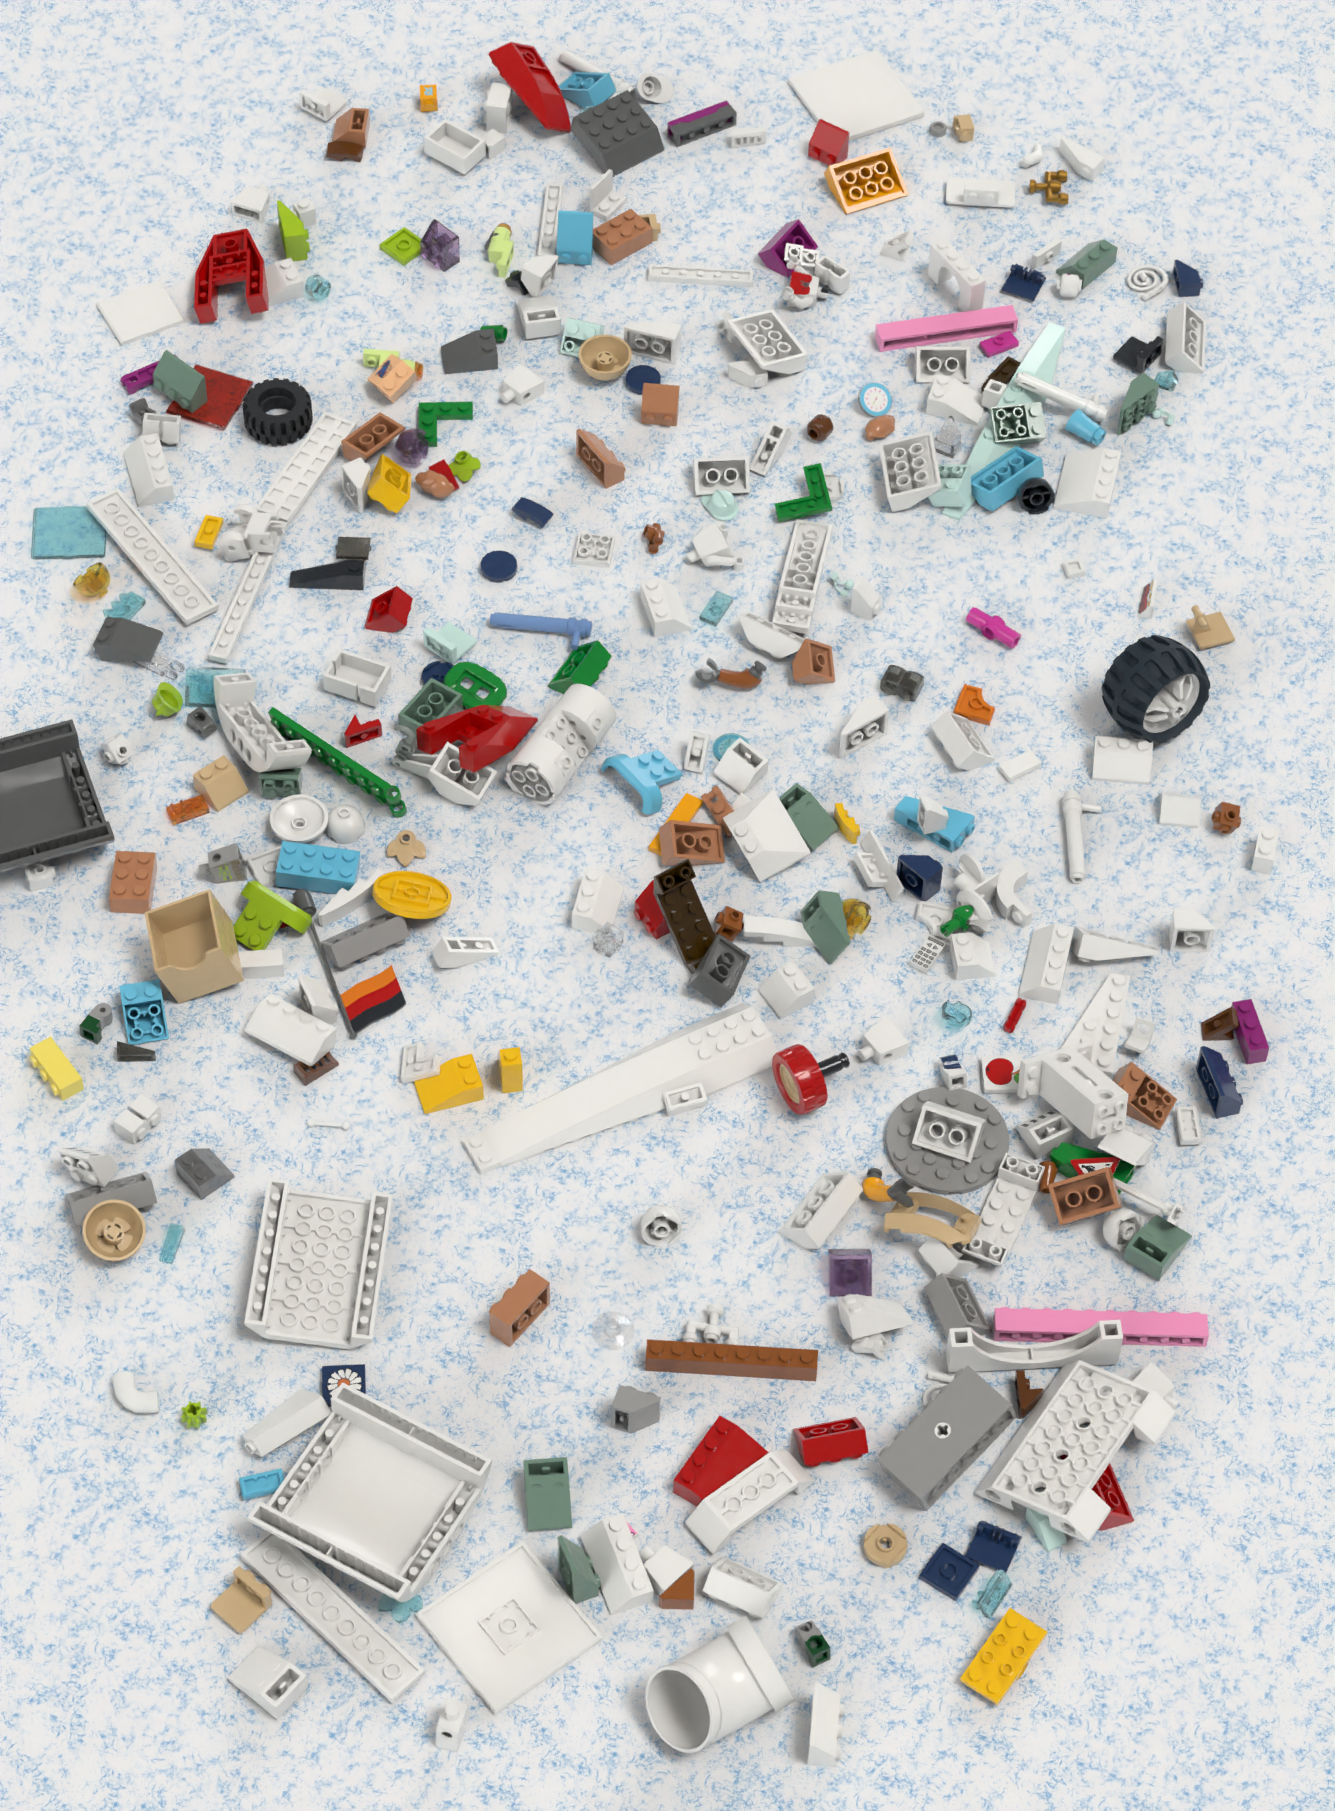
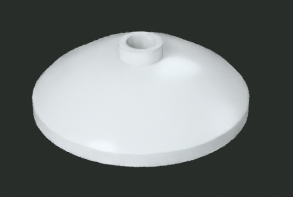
(296, 812)

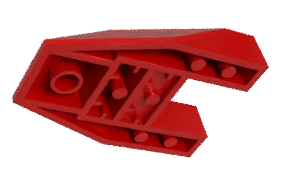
(227, 260)
(485, 729)

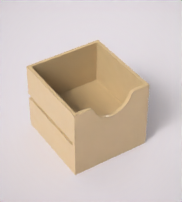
(194, 946)

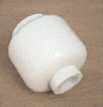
(1069, 285)

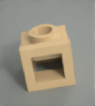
(963, 127)

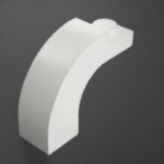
(1011, 879)

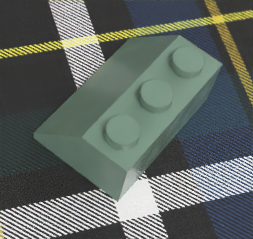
(1090, 261)
(180, 382)

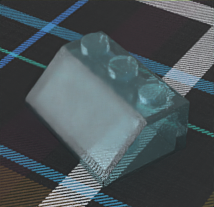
(200, 685)

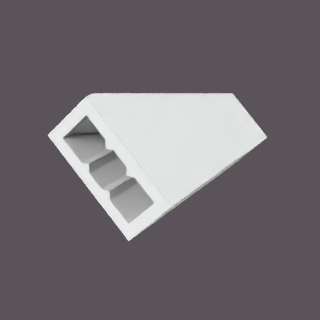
(286, 1422)

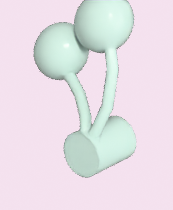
(1157, 413)
(849, 584)

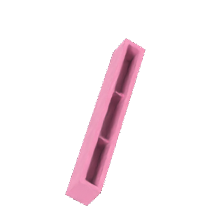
(946, 328)

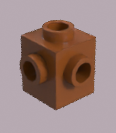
(1226, 818)
(729, 923)

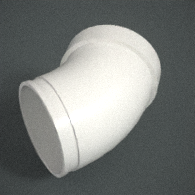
(715, 1690)

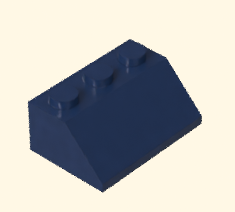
(1218, 1083)

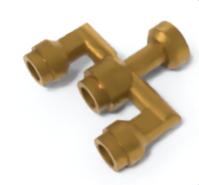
(1052, 186)

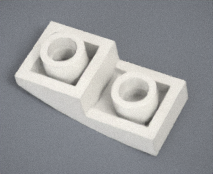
(806, 256)

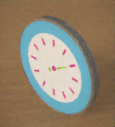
(875, 399)

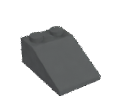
(471, 353)
(126, 640)
(720, 971)

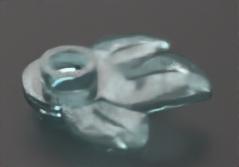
(400, 1611)

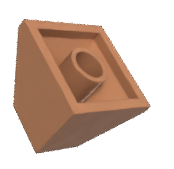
(813, 663)

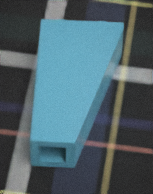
(957, 827)

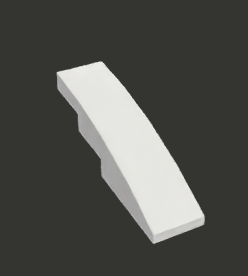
(348, 901)
(777, 930)

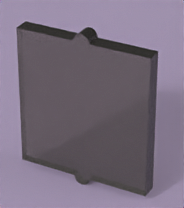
(353, 548)

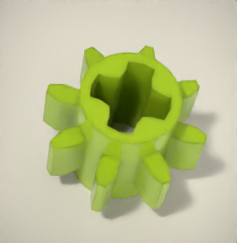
(194, 1414)

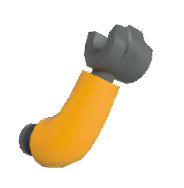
(877, 1191)

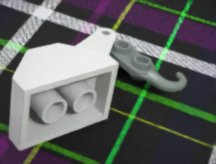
(443, 770)

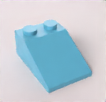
(587, 88)
(575, 237)

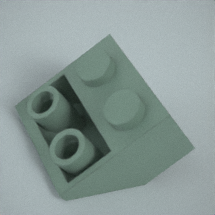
(281, 782)

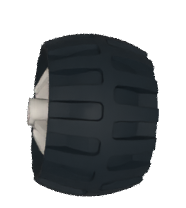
(1155, 689)

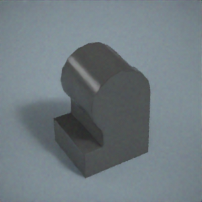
(201, 722)

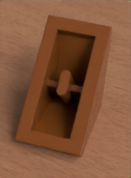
(680, 1594)

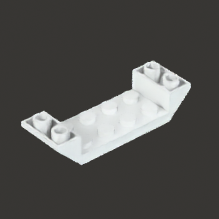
(1005, 1209)
(746, 1498)

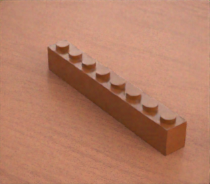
(731, 1360)

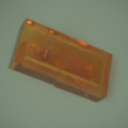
(187, 809)

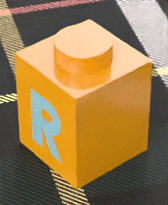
(428, 98)

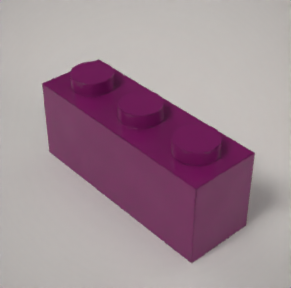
(1250, 1033)

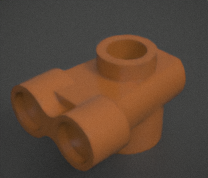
(654, 535)

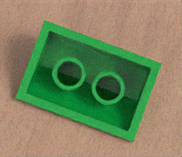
(581, 667)

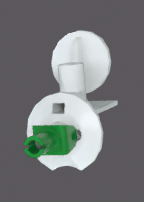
(972, 898)

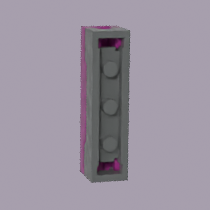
(701, 123)

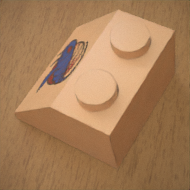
(392, 377)

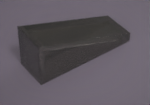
(133, 1053)

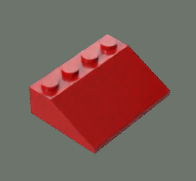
(716, 1460)

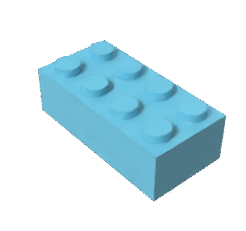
(317, 867)

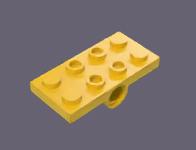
(1003, 1656)

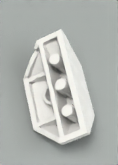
(769, 636)

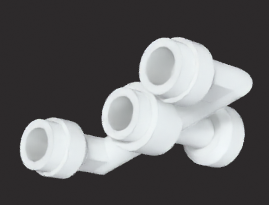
(712, 1330)

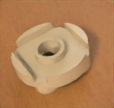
(885, 1556)

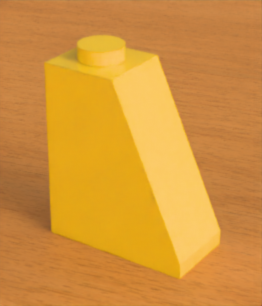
(510, 1069)

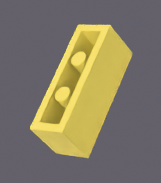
(56, 1069)

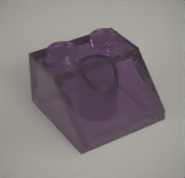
(850, 1272)

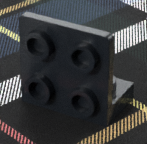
(1139, 354)

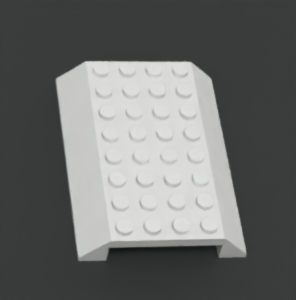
(318, 1267)

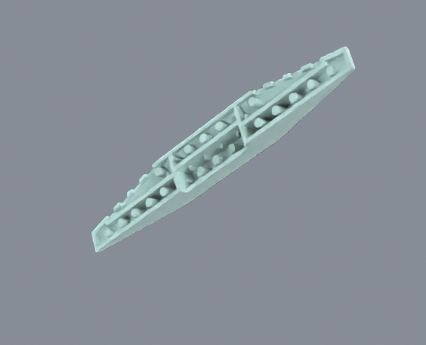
(1040, 363)

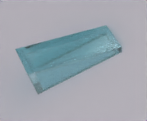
(172, 1242)

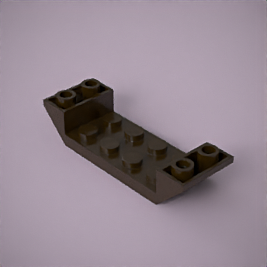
(684, 913)

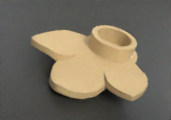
(406, 850)

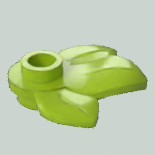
(464, 465)

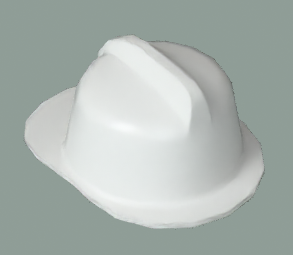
(654, 88)

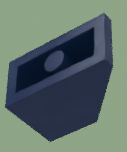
(1186, 280)

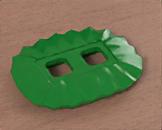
(481, 678)

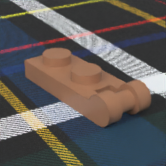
(719, 808)

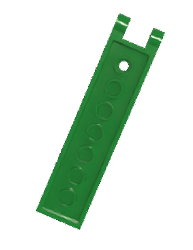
(340, 763)

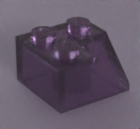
(440, 246)

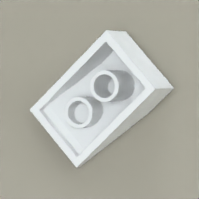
(283, 282)
(654, 340)
(954, 399)
(864, 726)
(1129, 1145)
(870, 1315)

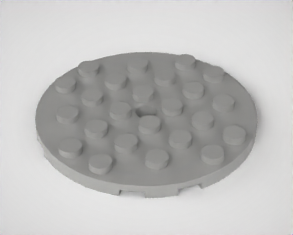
(940, 1171)

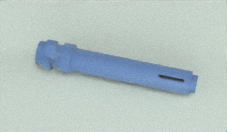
(569, 626)

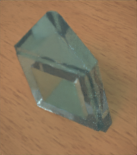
(1167, 380)

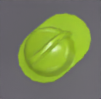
(167, 700)

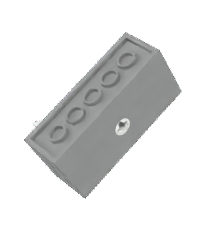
(946, 1437)

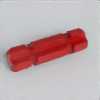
(1014, 1015)

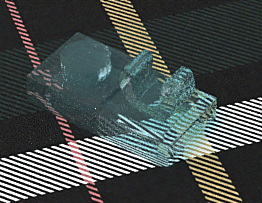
(993, 1594)

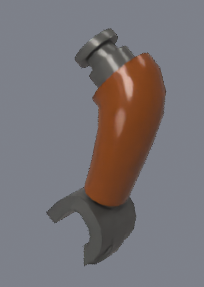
(741, 679)

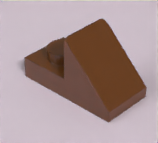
(1220, 1026)
(1026, 1397)

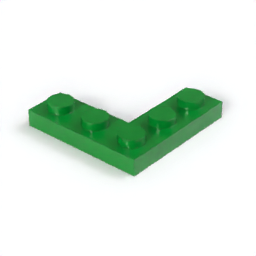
(432, 411)
(814, 504)

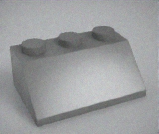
(956, 1304)

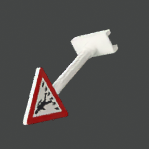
(1092, 1164)

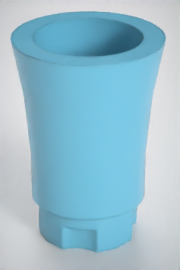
(1085, 428)

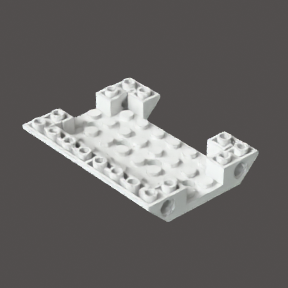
(1054, 1430)

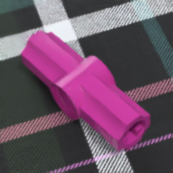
(993, 627)

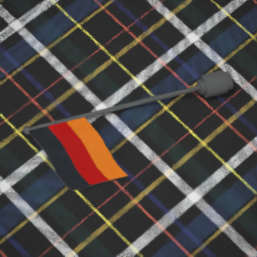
(366, 1000)

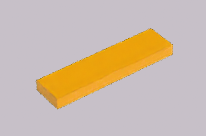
(684, 811)

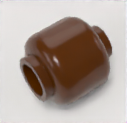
(820, 427)

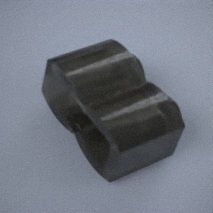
(902, 683)

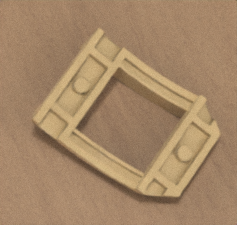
(909, 1222)

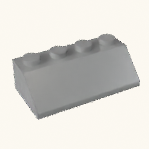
(365, 939)
(133, 1189)

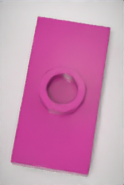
(999, 344)

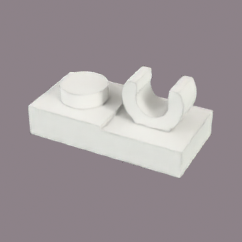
(725, 329)

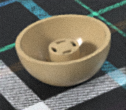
(605, 357)
(112, 1219)

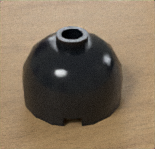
(1035, 495)

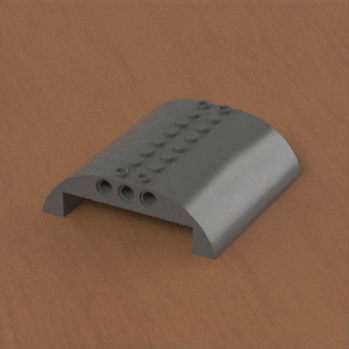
(47, 798)

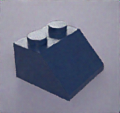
(920, 875)

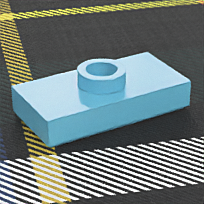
(261, 1483)

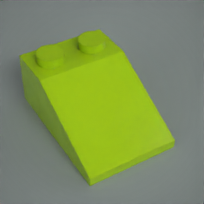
(292, 234)

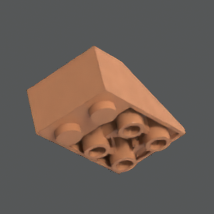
(1146, 1098)

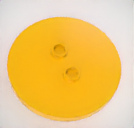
(412, 894)

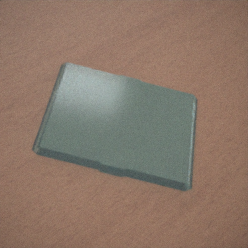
(66, 534)

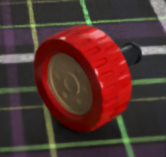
(802, 1078)

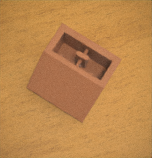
(352, 127)

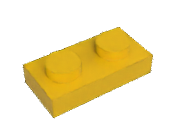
(208, 532)

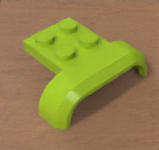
(265, 915)

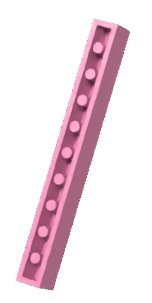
(1137, 1327)

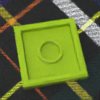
(402, 246)

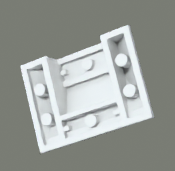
(766, 835)

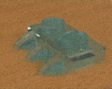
(127, 607)

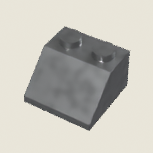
(202, 1171)

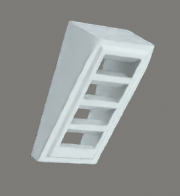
(742, 137)

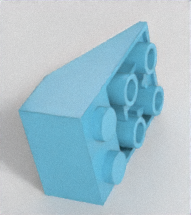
(144, 1012)

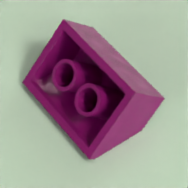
(773, 252)

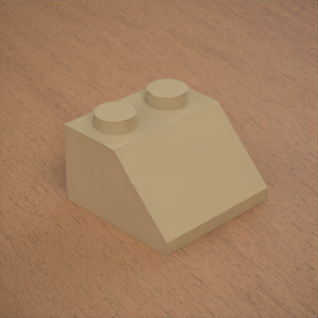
(220, 783)

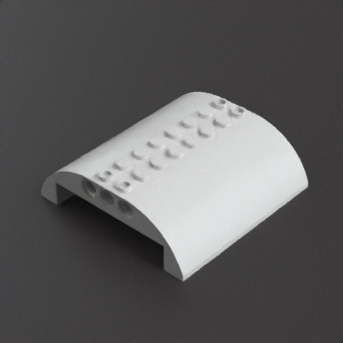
(377, 1495)

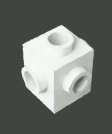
(117, 749)

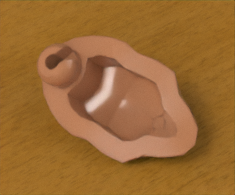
(880, 427)
(434, 484)

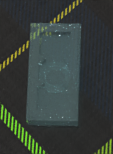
(716, 608)

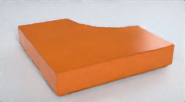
(972, 705)

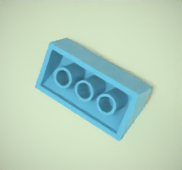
(1004, 476)

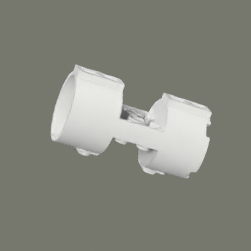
(560, 744)

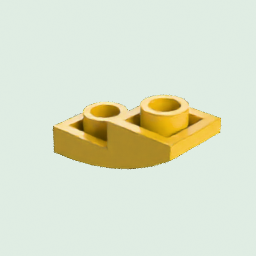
(846, 824)

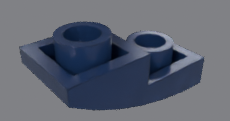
(536, 512)

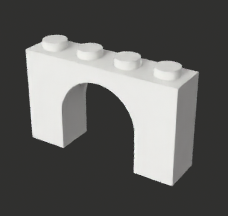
(947, 260)

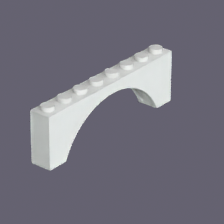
(1095, 1346)

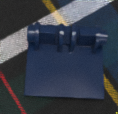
(1024, 283)
(993, 1546)

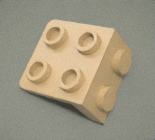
(242, 1601)

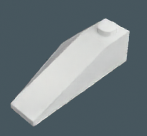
(1095, 946)

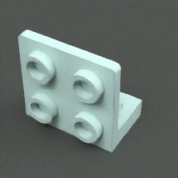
(448, 642)

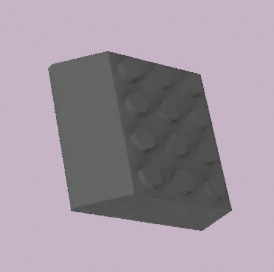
(618, 133)

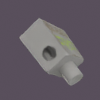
(225, 865)

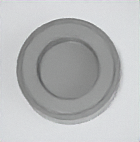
(938, 129)

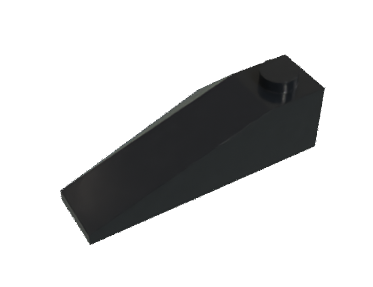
(338, 575)

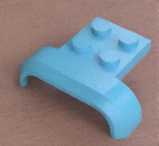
(645, 775)

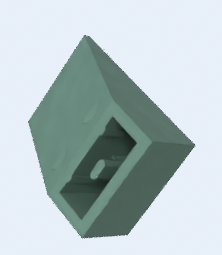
(1138, 402)
(1018, 423)
(808, 816)
(826, 924)
(1156, 1246)
(547, 1494)

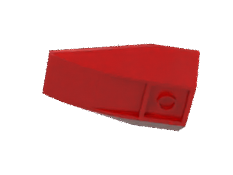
(533, 83)

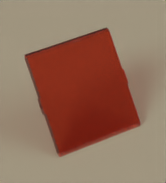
(224, 399)

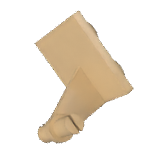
(1209, 629)

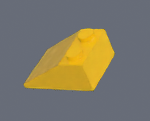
(390, 484)
(455, 1086)

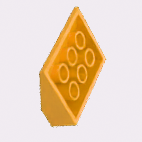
(866, 181)

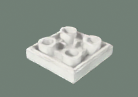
(594, 550)

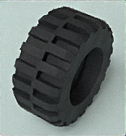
(277, 395)

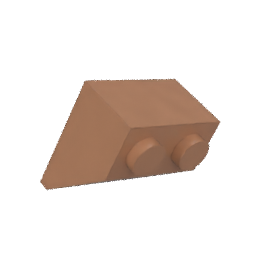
(660, 404)

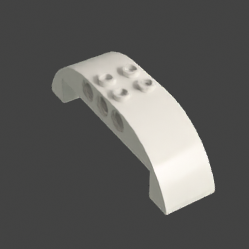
(251, 730)

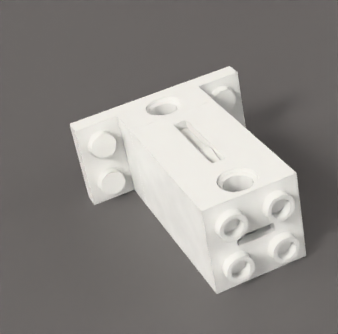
(1075, 1089)

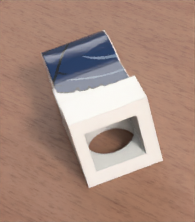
(951, 1070)

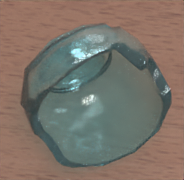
(956, 1014)

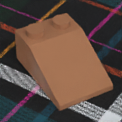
(691, 841)

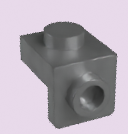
(138, 409)

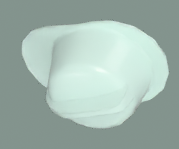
(721, 504)

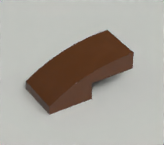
(339, 150)

